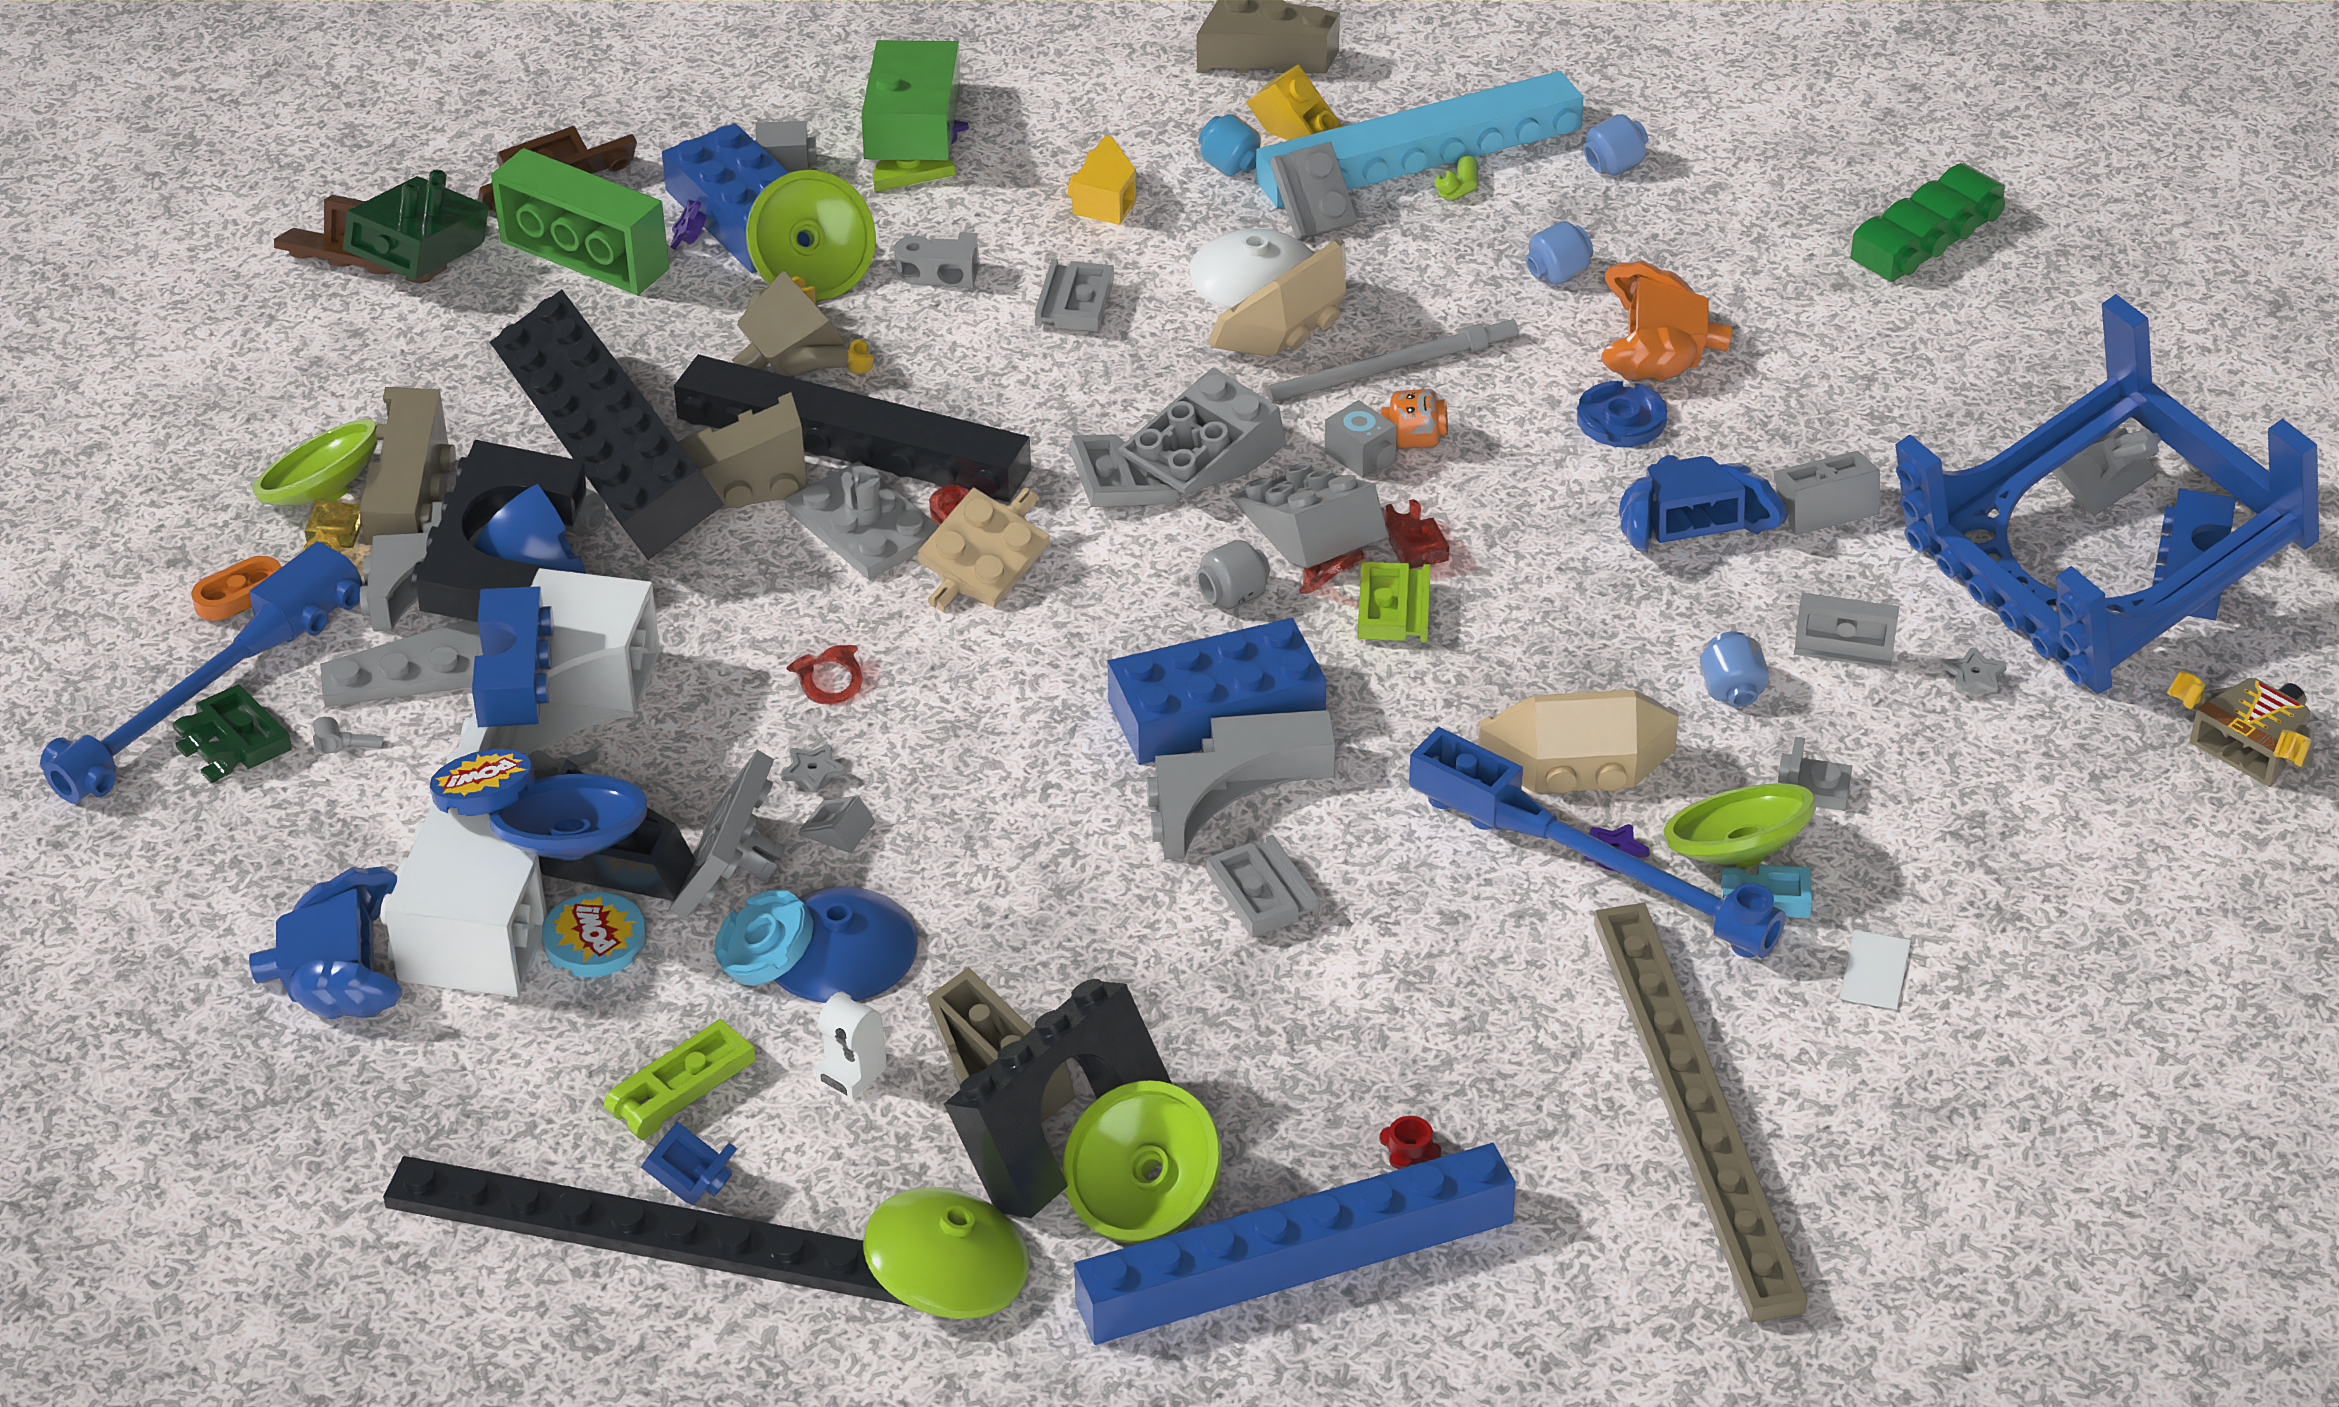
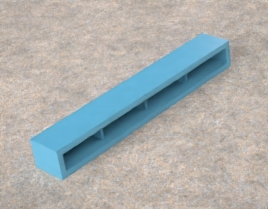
(1439, 132)

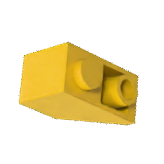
(1292, 106)
(1104, 184)

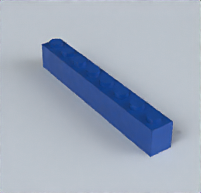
(1293, 1243)

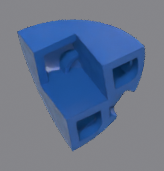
(530, 533)

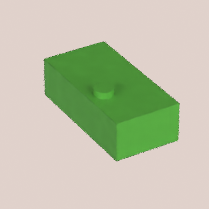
(911, 100)
(580, 221)

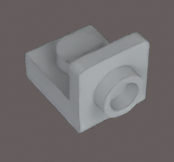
(1824, 779)

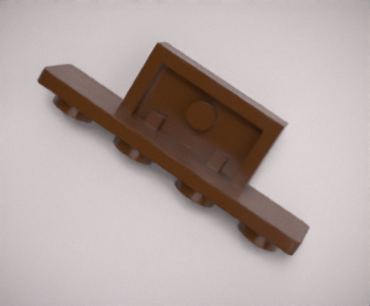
(570, 149)
(329, 245)

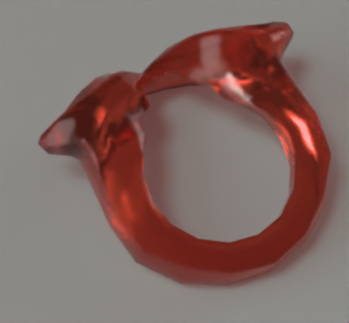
(1331, 568)
(841, 654)

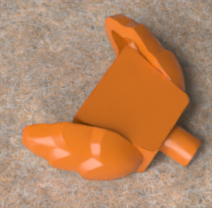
(1664, 324)

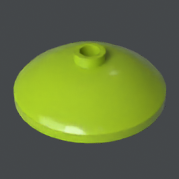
(832, 217)
(319, 466)
(1741, 824)
(1122, 1142)
(946, 1253)

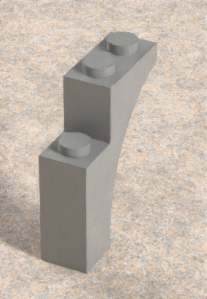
(390, 573)
(1234, 762)

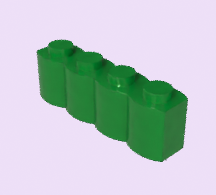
(1927, 222)

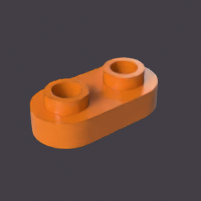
(228, 590)

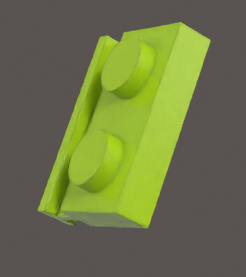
(1393, 601)

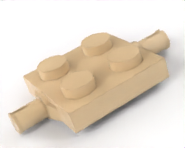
(983, 548)

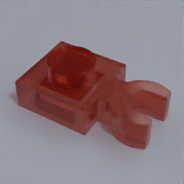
(1415, 539)

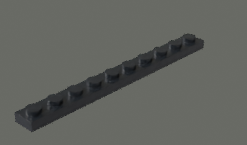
(634, 1227)

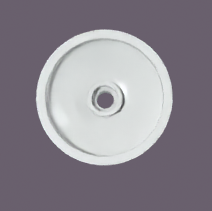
(1243, 263)

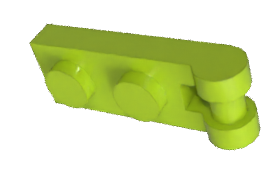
(679, 1078)

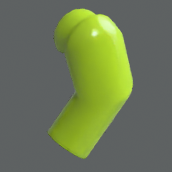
(1458, 185)

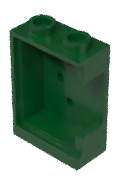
(416, 226)

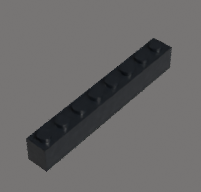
(861, 427)

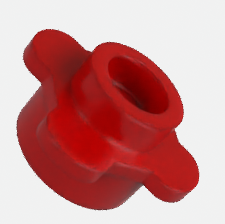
(1409, 1130)

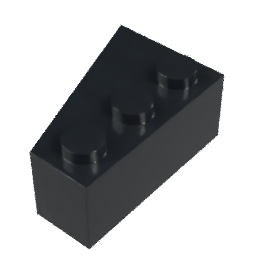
(646, 863)

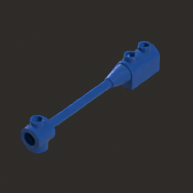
(283, 607)
(1490, 792)

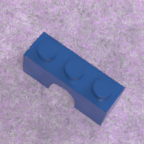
(2193, 527)
(510, 673)

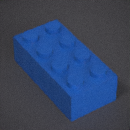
(725, 175)
(1174, 691)

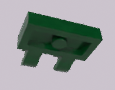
(243, 731)

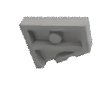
(1112, 478)

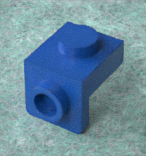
(689, 1165)

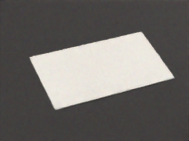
(1875, 970)

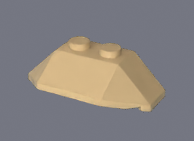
(1287, 307)
(1583, 739)

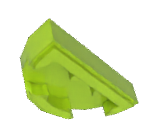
(900, 173)

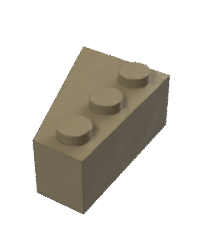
(1267, 37)
(754, 457)
(410, 466)
(977, 1025)

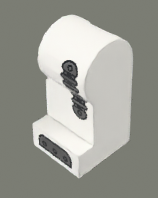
(851, 1045)

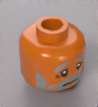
(1418, 417)

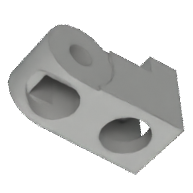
(938, 260)

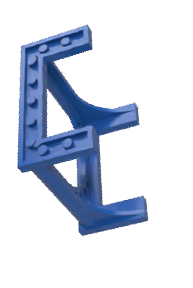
(2086, 631)

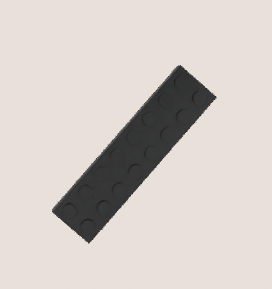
(606, 424)

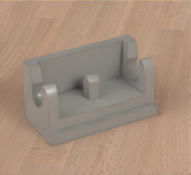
(1829, 491)

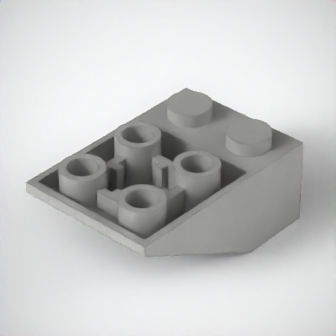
(1208, 435)
(1313, 513)

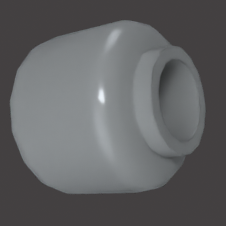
(1233, 574)

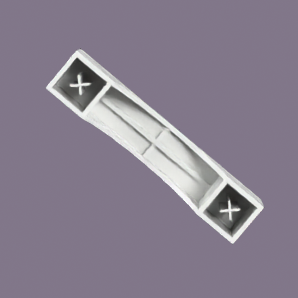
(465, 898)

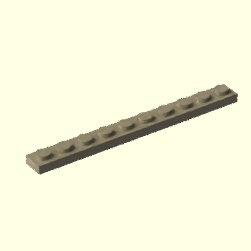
(1700, 1115)

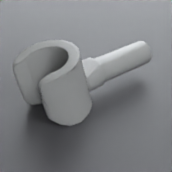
(330, 739)
(547, 766)

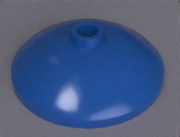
(571, 815)
(856, 946)

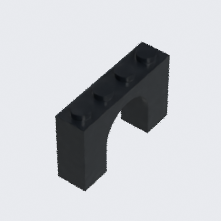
(485, 482)
(1001, 1106)

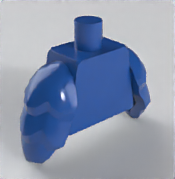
(1697, 500)
(328, 947)

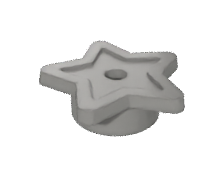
(1975, 682)
(812, 778)

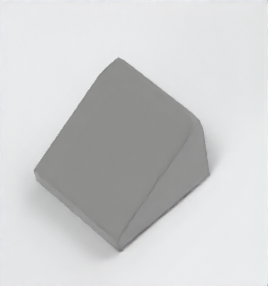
(839, 823)

